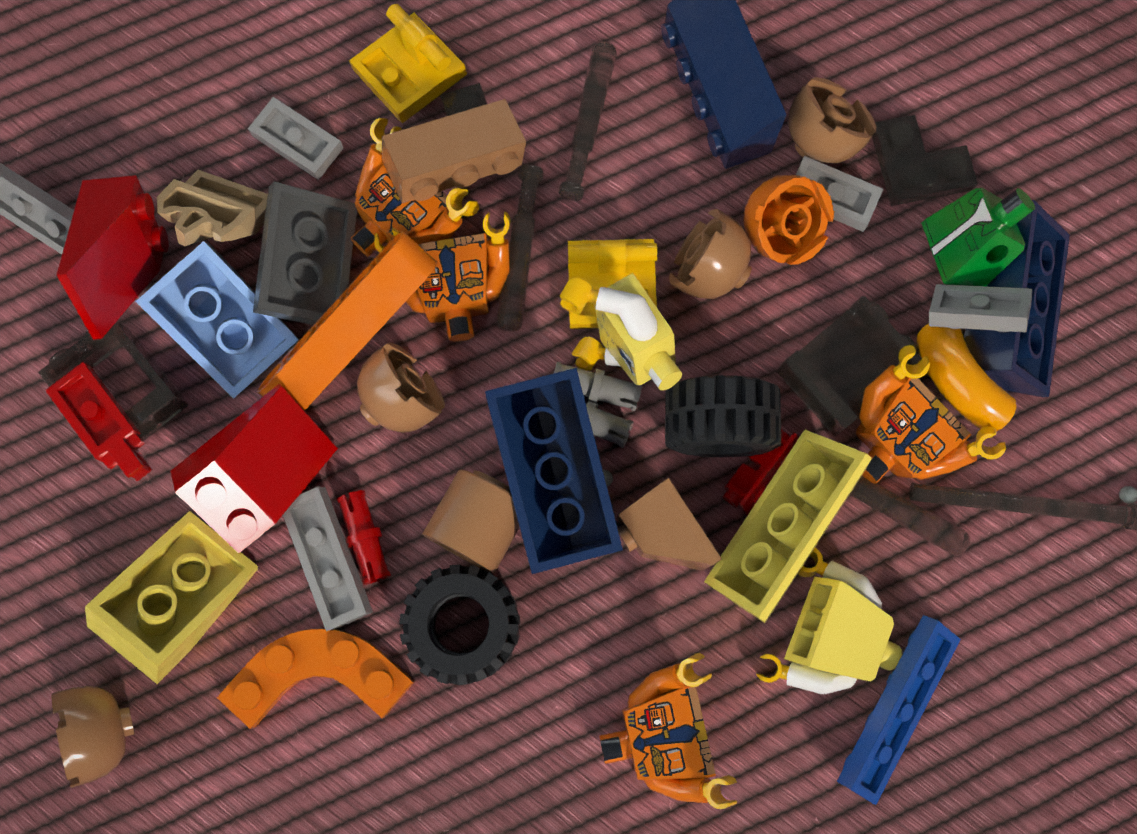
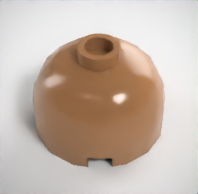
(827, 124)
(713, 258)
(395, 392)
(90, 732)

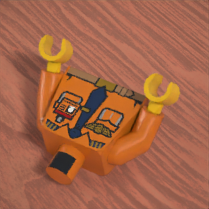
(382, 209)
(464, 280)
(913, 429)
(669, 737)

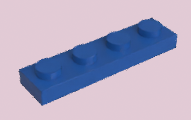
(899, 709)

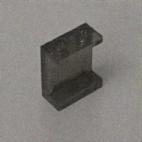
(843, 361)

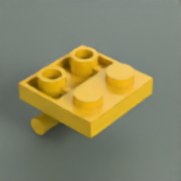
(407, 65)
(606, 263)

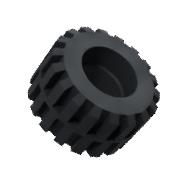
(723, 416)
(421, 616)

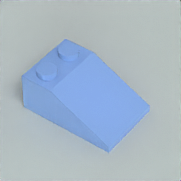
(213, 319)

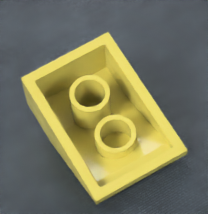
(169, 596)

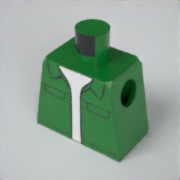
(977, 236)

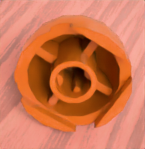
(788, 218)

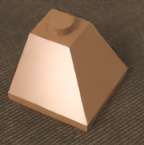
(666, 530)

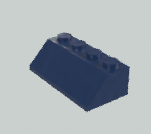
(725, 78)
(1025, 359)
(553, 470)

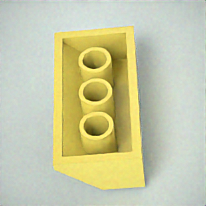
(787, 523)

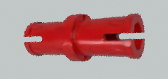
(363, 537)

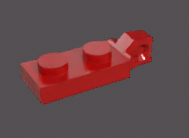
(99, 421)

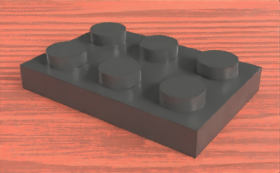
(303, 253)

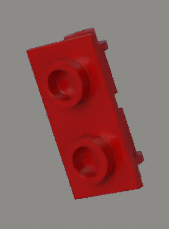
(747, 484)

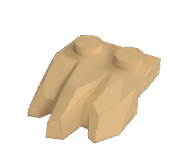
(211, 208)

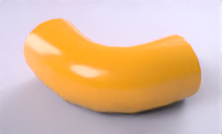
(962, 378)

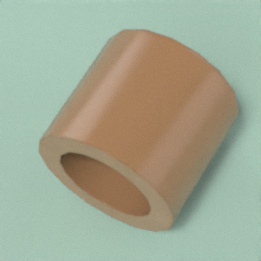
(475, 520)

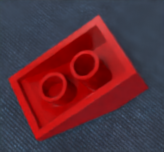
(110, 250)
(253, 468)

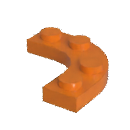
(311, 654)

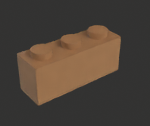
(453, 151)

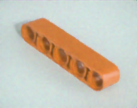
(351, 320)

